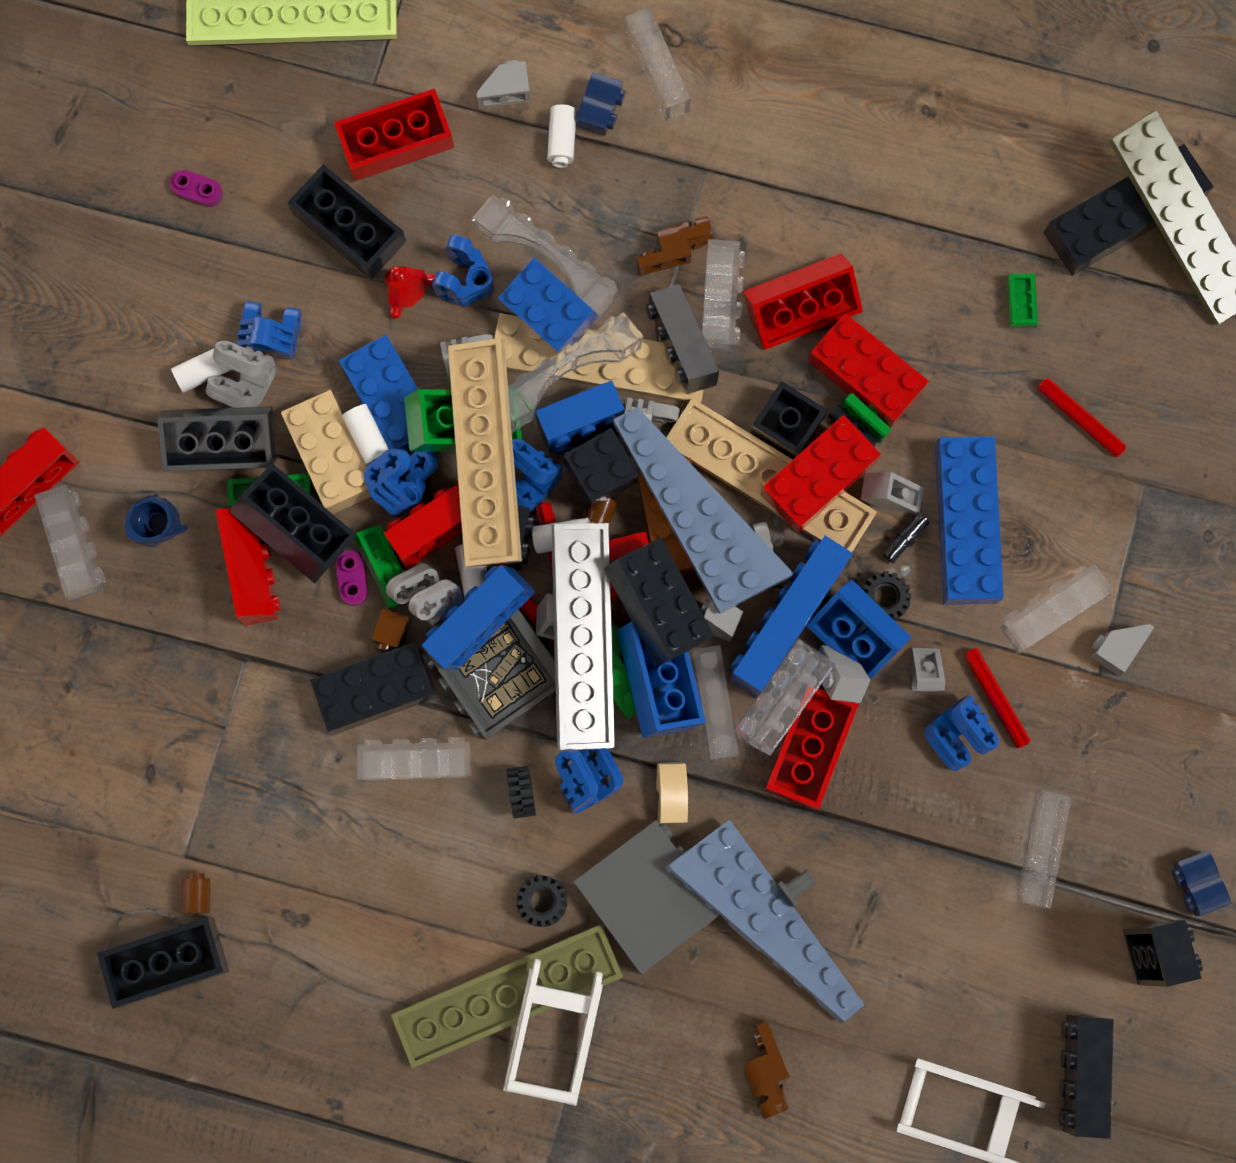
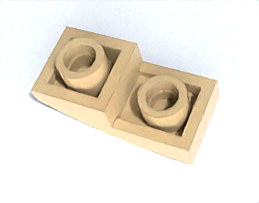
(673, 792)

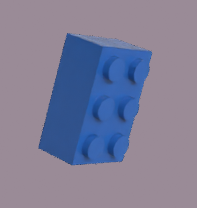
(548, 306)
(579, 417)
(859, 629)

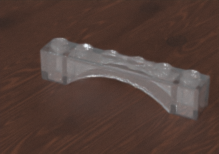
(504, 225)
(610, 343)

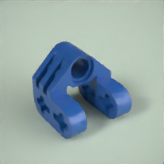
(448, 287)
(268, 334)
(540, 474)
(394, 486)
(959, 719)
(586, 777)

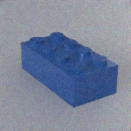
(382, 384)
(478, 617)
(662, 696)

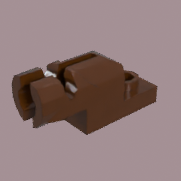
(675, 246)
(765, 1073)

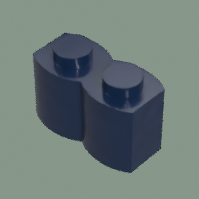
(599, 104)
(1201, 884)

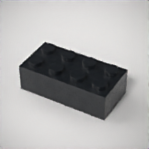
(347, 221)
(217, 438)
(292, 522)
(658, 602)
(373, 689)
(1163, 953)
(163, 962)
(1087, 1076)

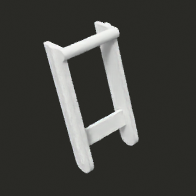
(562, 1000)
(1003, 1122)

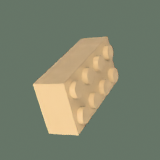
(328, 451)

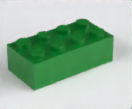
(432, 421)

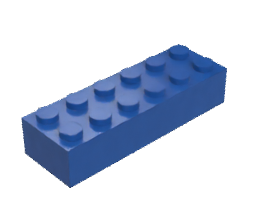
(969, 520)
(792, 614)

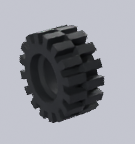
(896, 585)
(520, 792)
(524, 901)

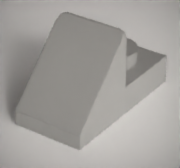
(927, 670)

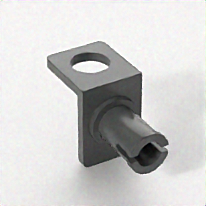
(797, 886)

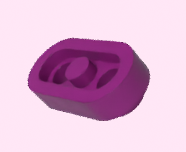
(194, 188)
(352, 577)

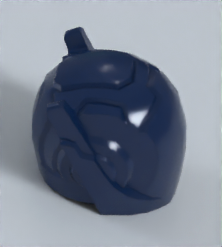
(153, 521)

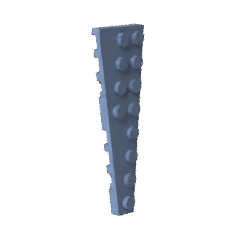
(717, 541)
(743, 892)

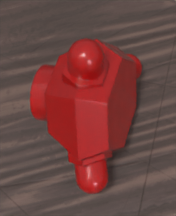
(405, 288)

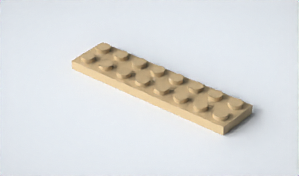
(641, 373)
(484, 453)
(750, 463)

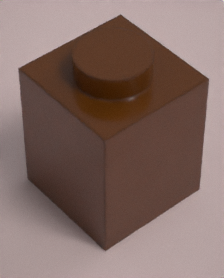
(390, 630)

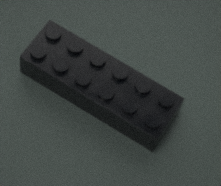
(1107, 221)

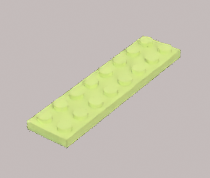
(288, 21)

